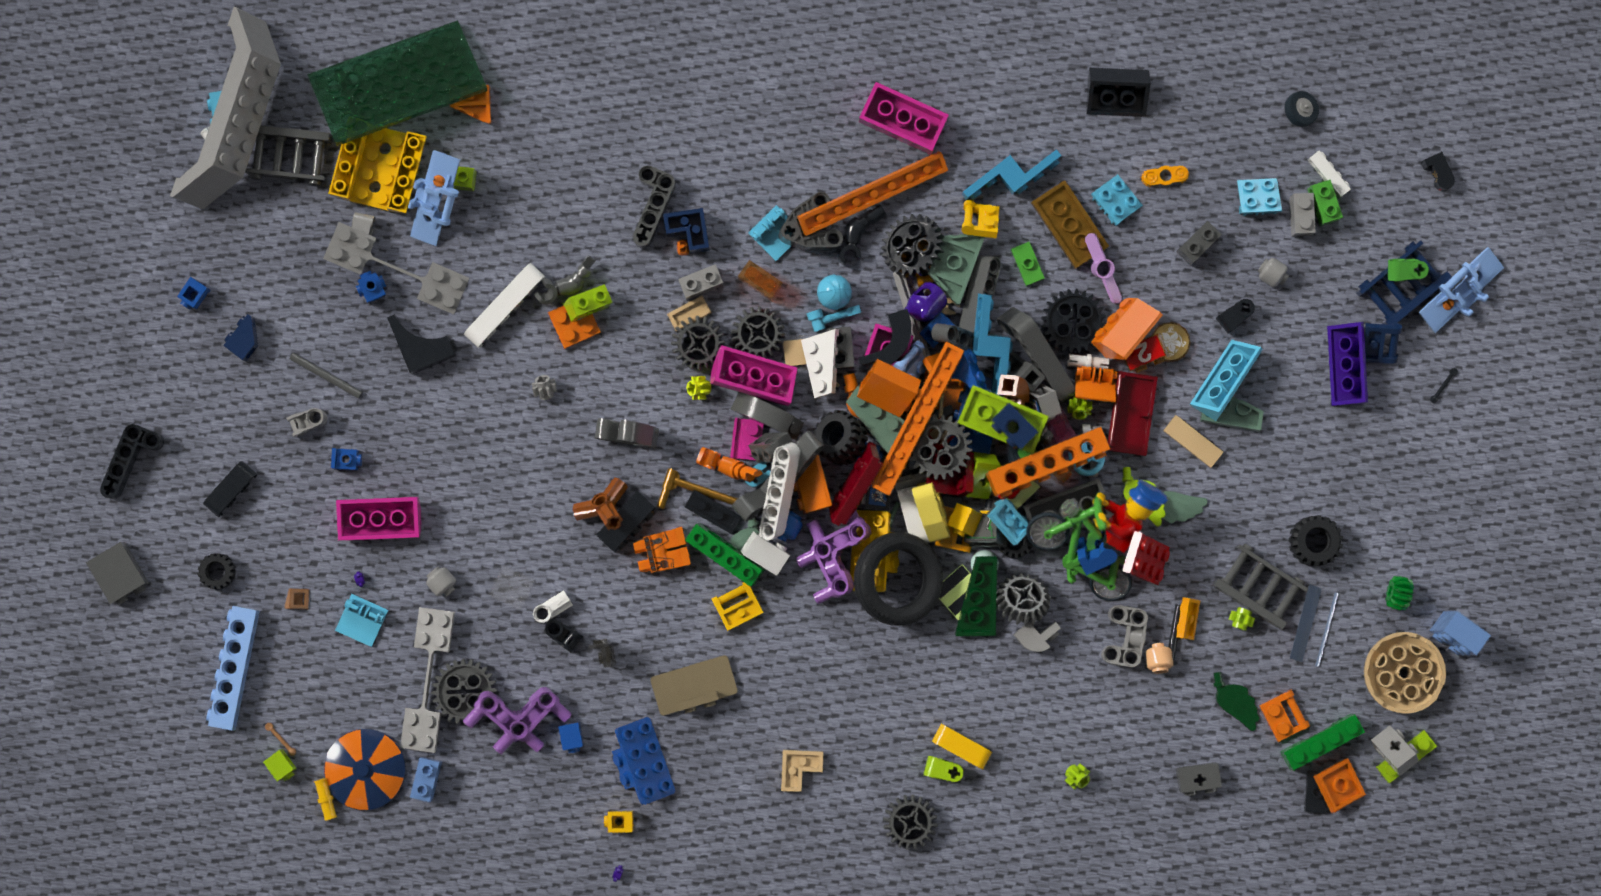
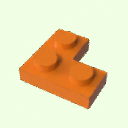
(572, 332)

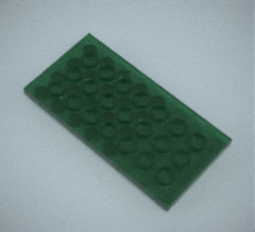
(397, 82)

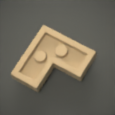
(794, 763)

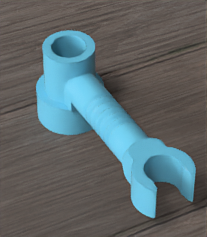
(819, 320)

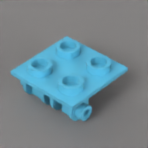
(1259, 196)
(1116, 200)
(767, 233)
(361, 620)

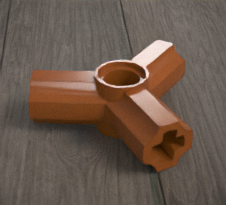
(603, 505)

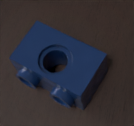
(1025, 429)

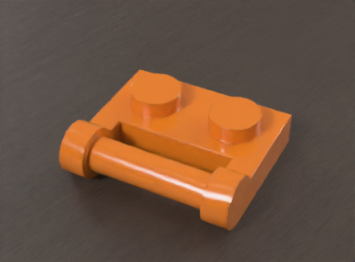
(1278, 719)

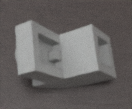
(1032, 640)

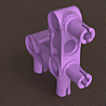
(831, 562)
(528, 716)

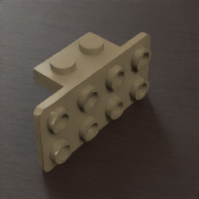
(694, 686)

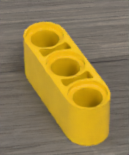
(962, 746)

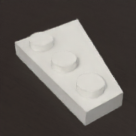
(820, 360)

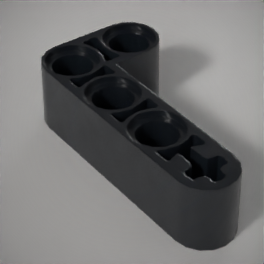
(127, 463)

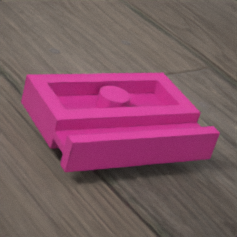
(744, 433)

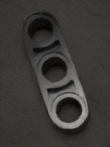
(229, 488)

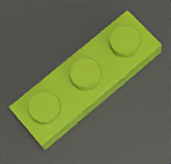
(1421, 742)

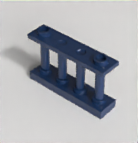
(1406, 303)

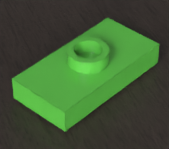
(1027, 263)

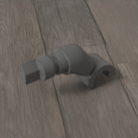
(567, 286)

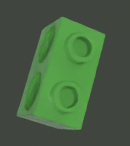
(1325, 203)

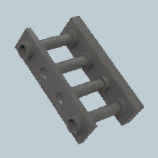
(300, 137)
(1258, 607)

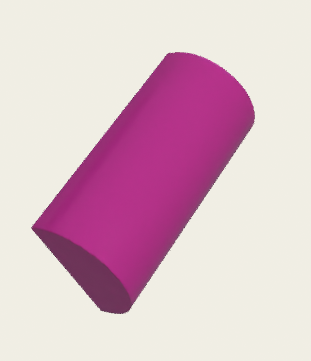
(753, 375)
(378, 518)

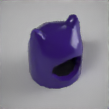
(926, 307)

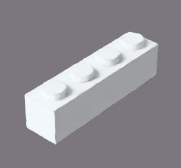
(1327, 172)

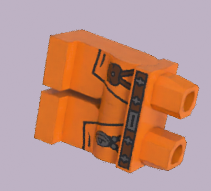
(658, 556)

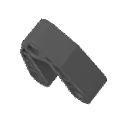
(814, 242)
(627, 432)

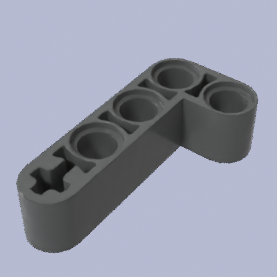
(650, 209)

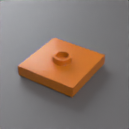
(1339, 785)

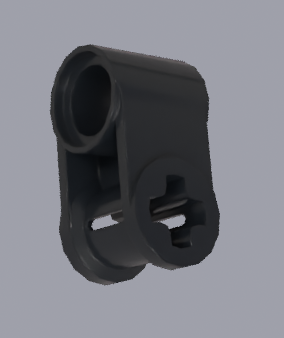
(1233, 317)
(564, 635)

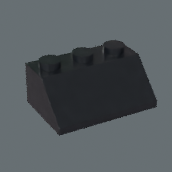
(1118, 92)

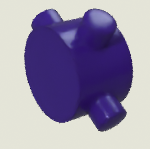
(359, 579)
(617, 873)

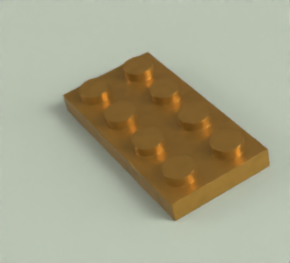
(1067, 222)

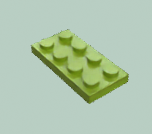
(984, 405)

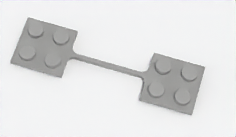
(353, 249)
(421, 725)

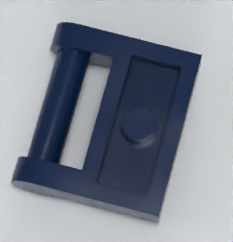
(1374, 342)

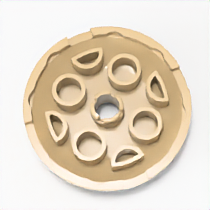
(1424, 676)

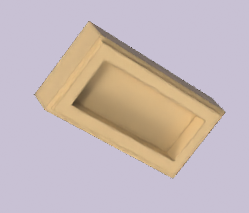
(691, 309)

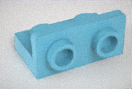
(1009, 520)

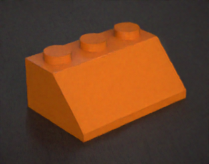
(1126, 329)
(812, 489)

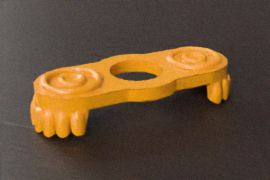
(1152, 176)

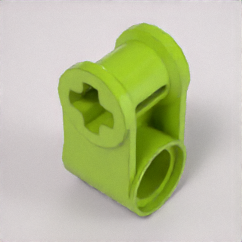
(939, 768)

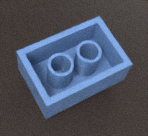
(1459, 633)

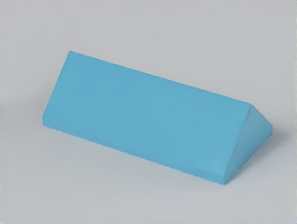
(1225, 378)

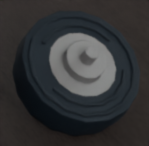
(1301, 109)

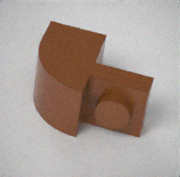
(1014, 389)

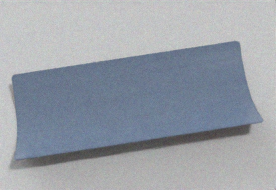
(1305, 624)

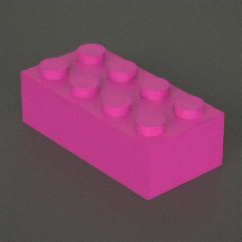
(903, 118)

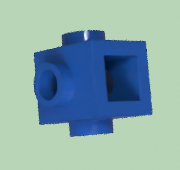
(371, 294)

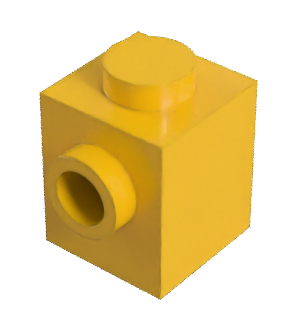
(964, 520)

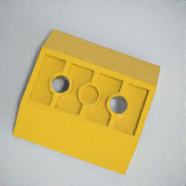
(363, 163)

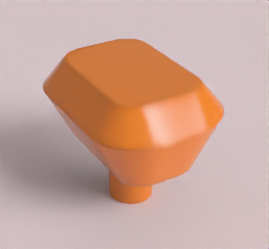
(682, 247)

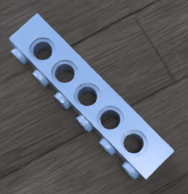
(249, 618)

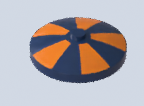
(365, 769)

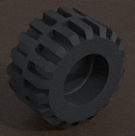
(851, 443)
(1299, 546)

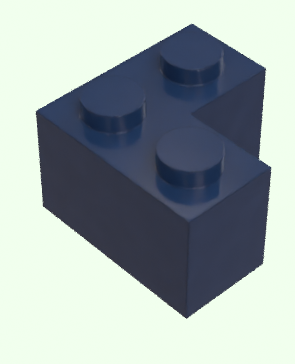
(691, 223)

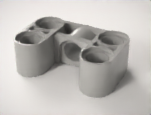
(1134, 636)

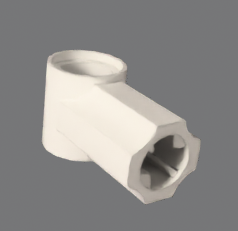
(554, 606)

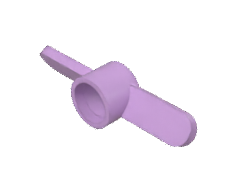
(1098, 256)

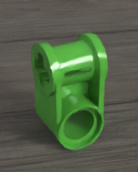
(1404, 269)

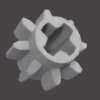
(544, 387)

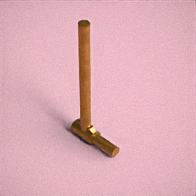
(673, 480)

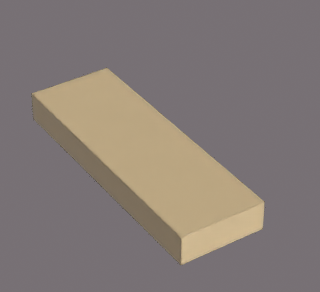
(1193, 441)

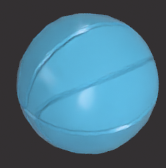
(834, 292)

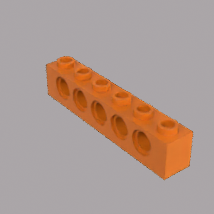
(1094, 438)

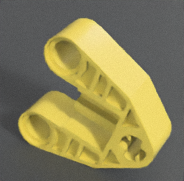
(931, 511)

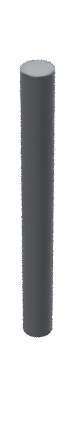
(325, 375)

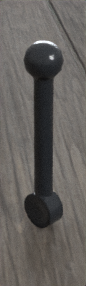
(1453, 372)

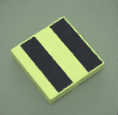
(954, 590)

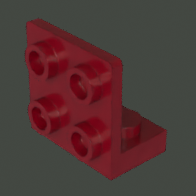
(960, 484)

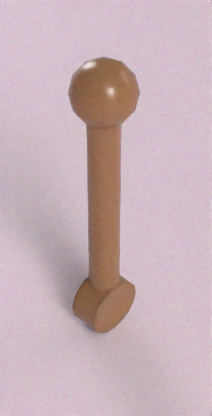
(269, 727)

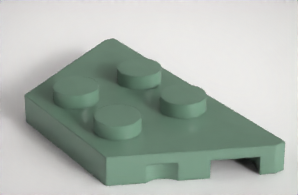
(956, 264)

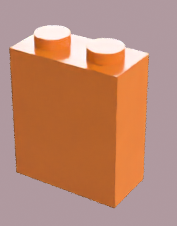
(889, 388)

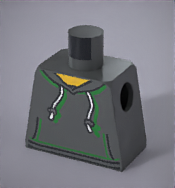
(987, 532)

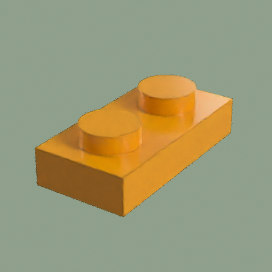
(1188, 618)

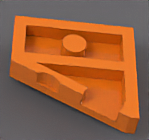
(476, 106)

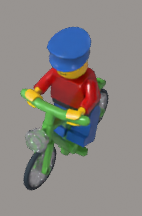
(1103, 550)

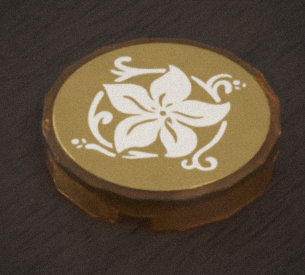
(1176, 340)

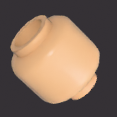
(1159, 658)

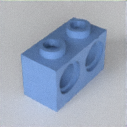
(426, 779)

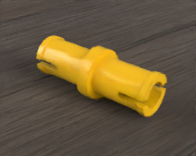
(325, 799)

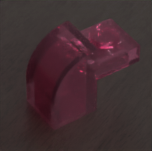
(1060, 428)

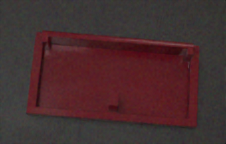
(1132, 413)
(856, 485)

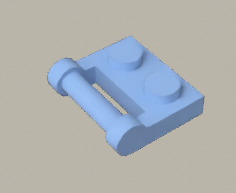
(912, 361)

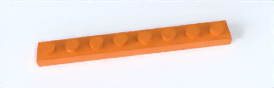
(872, 193)
(918, 418)

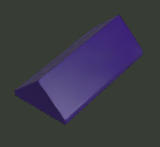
(1347, 364)

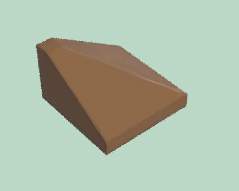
(295, 599)

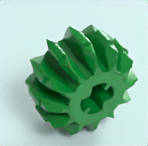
(1399, 593)

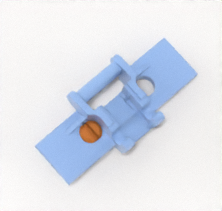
(428, 196)
(1449, 302)

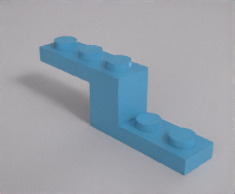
(1012, 175)
(991, 345)

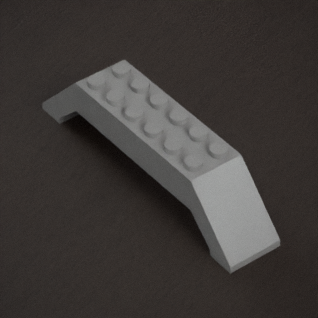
(236, 114)

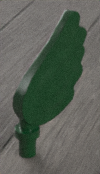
(1236, 702)

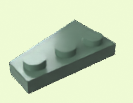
(1238, 415)

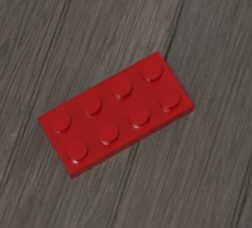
(1146, 558)

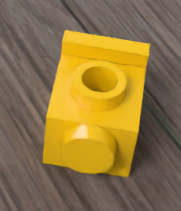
(626, 826)

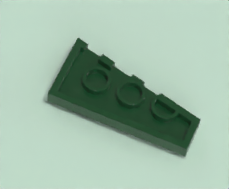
(979, 604)

